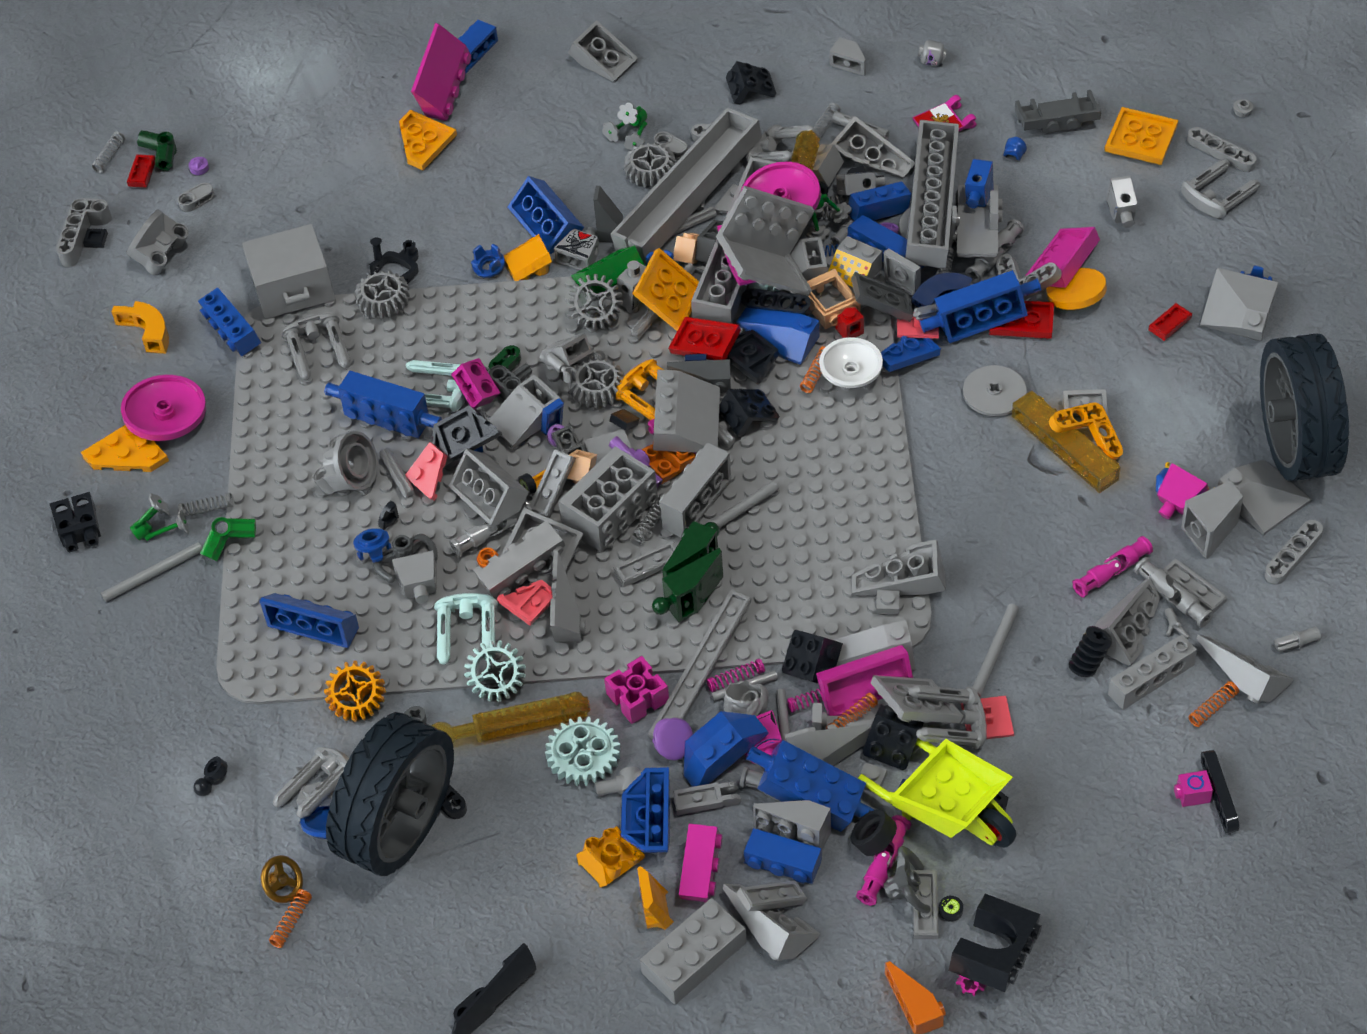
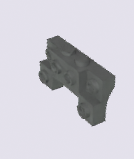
(1058, 114)

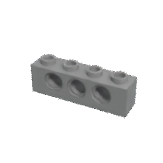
(1152, 672)

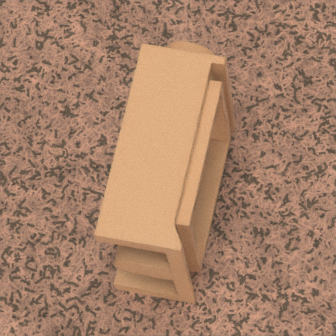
(828, 316)

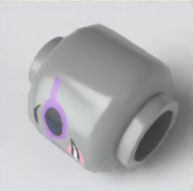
(932, 53)

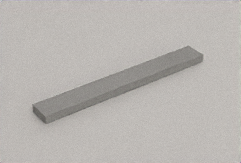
(705, 658)

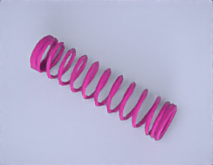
(758, 662)
(791, 704)

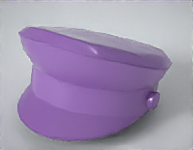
(670, 737)

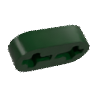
(503, 359)

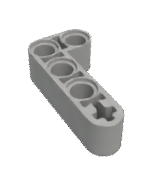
(81, 215)

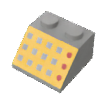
(856, 257)

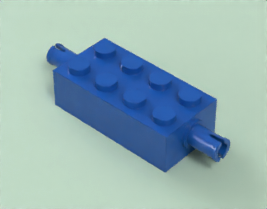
(980, 306)
(383, 404)
(799, 776)

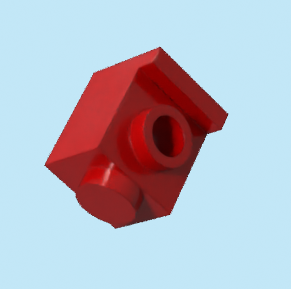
(849, 318)

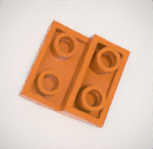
(668, 463)

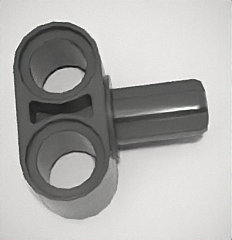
(506, 380)

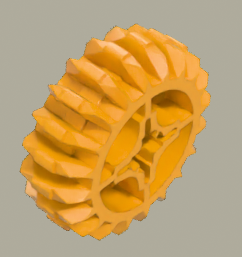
(346, 693)

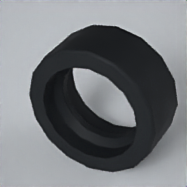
(873, 832)

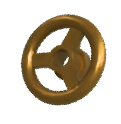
(270, 882)

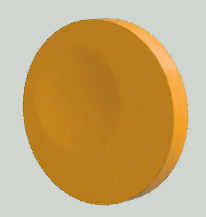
(1083, 290)

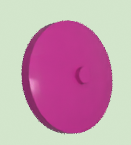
(787, 181)
(163, 407)

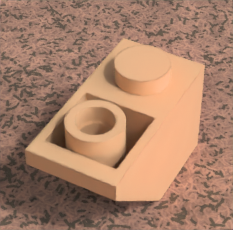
(686, 248)
(582, 465)

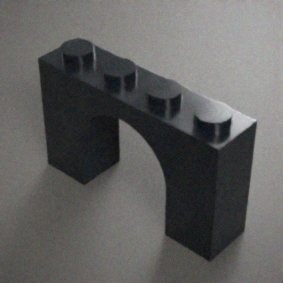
(997, 966)

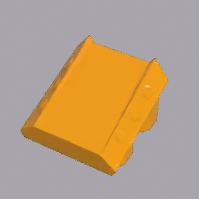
(528, 259)
(608, 856)
(653, 901)

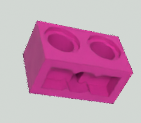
(475, 383)

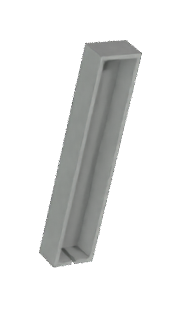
(687, 183)

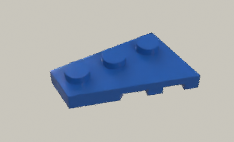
(908, 352)

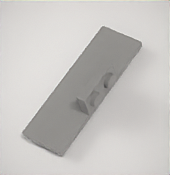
(978, 226)

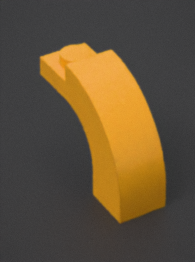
(147, 317)

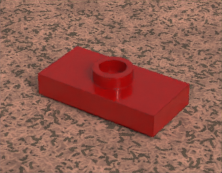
(141, 171)
(1170, 321)

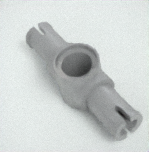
(620, 783)

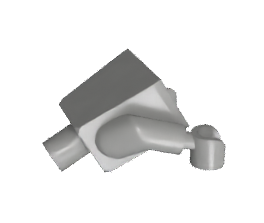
(567, 352)

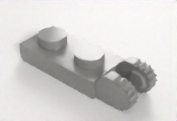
(705, 797)

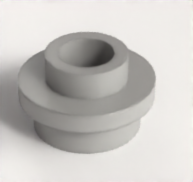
(1243, 107)

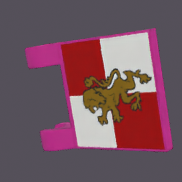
(945, 114)

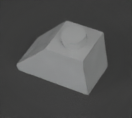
(848, 56)

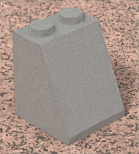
(1212, 516)

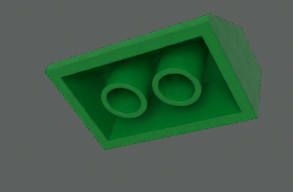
(609, 266)

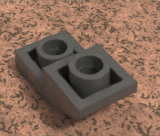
(567, 440)

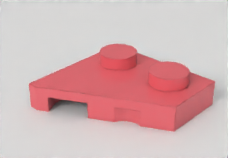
(427, 470)
(528, 601)

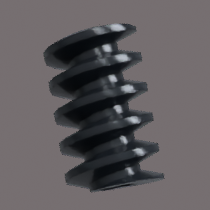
(1090, 652)

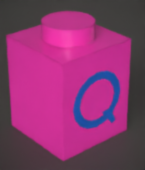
(1193, 788)

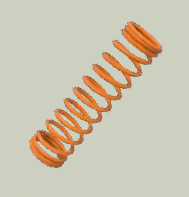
(809, 383)
(869, 701)
(1201, 718)
(277, 942)

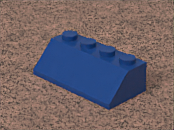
(543, 212)
(309, 619)

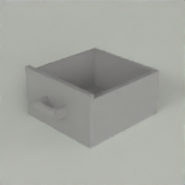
(288, 271)

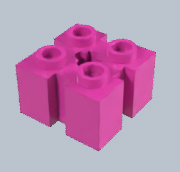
(636, 689)

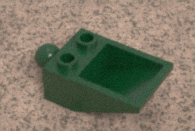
(695, 543)
(690, 586)

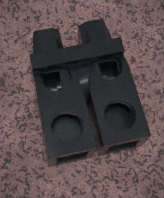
(79, 528)

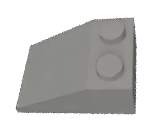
(602, 52)

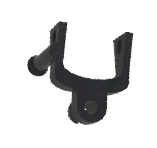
(406, 258)

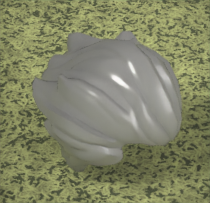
(745, 698)

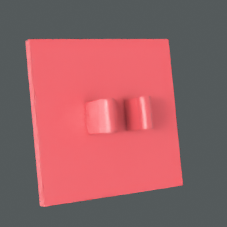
(913, 329)
(997, 717)

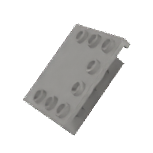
(761, 237)

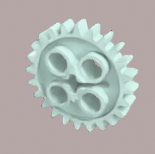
(582, 751)

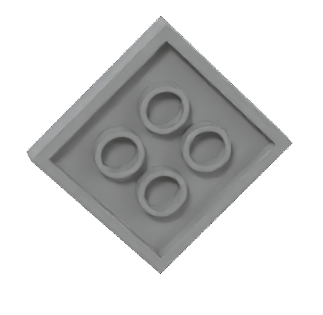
(895, 693)

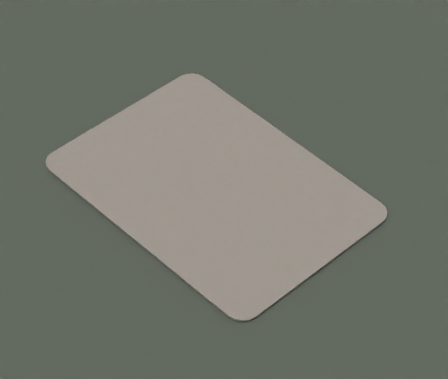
(831, 452)

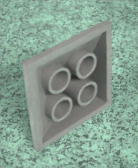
(1239, 304)
(1266, 495)
(528, 521)

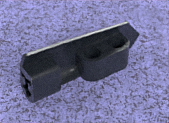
(483, 1001)

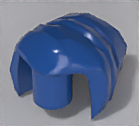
(1016, 147)

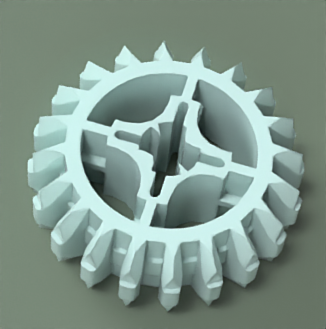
(503, 688)

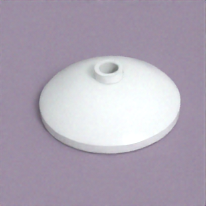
(850, 362)

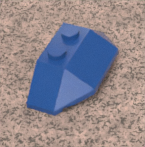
(720, 745)
(647, 811)

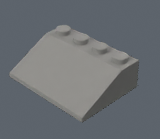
(685, 412)

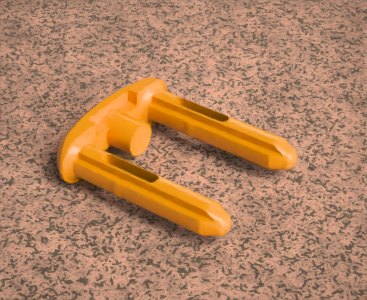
(637, 378)

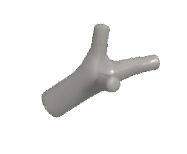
(1173, 623)

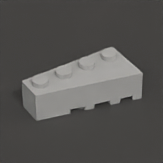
(520, 560)

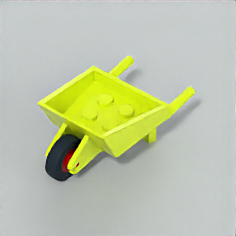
(953, 794)

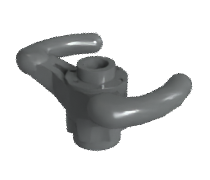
(403, 547)
(906, 882)

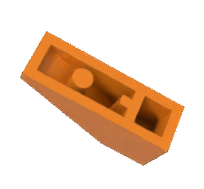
(917, 1002)

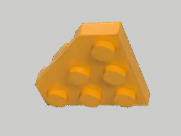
(423, 138)
(125, 452)

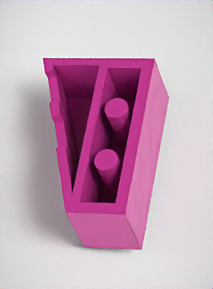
(700, 863)

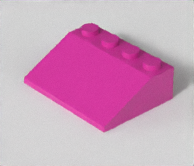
(440, 74)

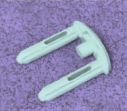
(453, 402)
(465, 603)

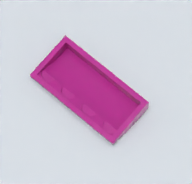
(1068, 251)
(850, 682)

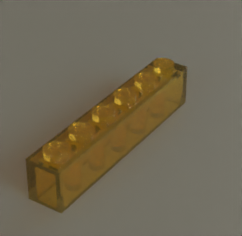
(1070, 446)

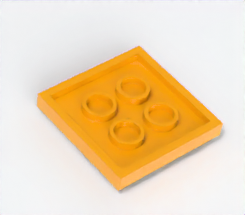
(1141, 135)
(666, 289)

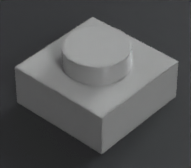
(887, 602)
(874, 773)

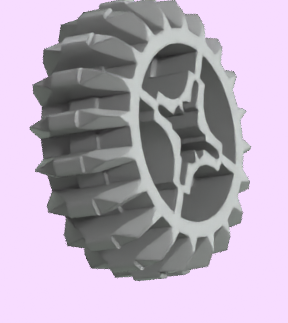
(638, 164)
(382, 294)
(587, 307)
(596, 383)

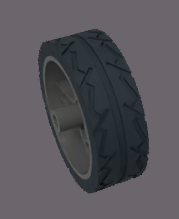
(1304, 407)
(390, 793)

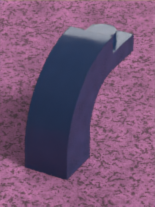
(938, 286)

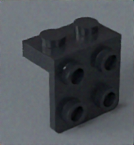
(748, 78)
(744, 406)
(810, 655)
(891, 738)

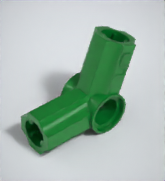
(236, 529)

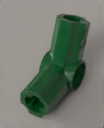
(163, 144)

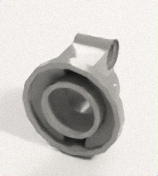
(156, 240)
(347, 464)

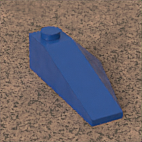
(789, 332)

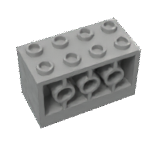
(609, 498)

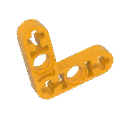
(1094, 422)

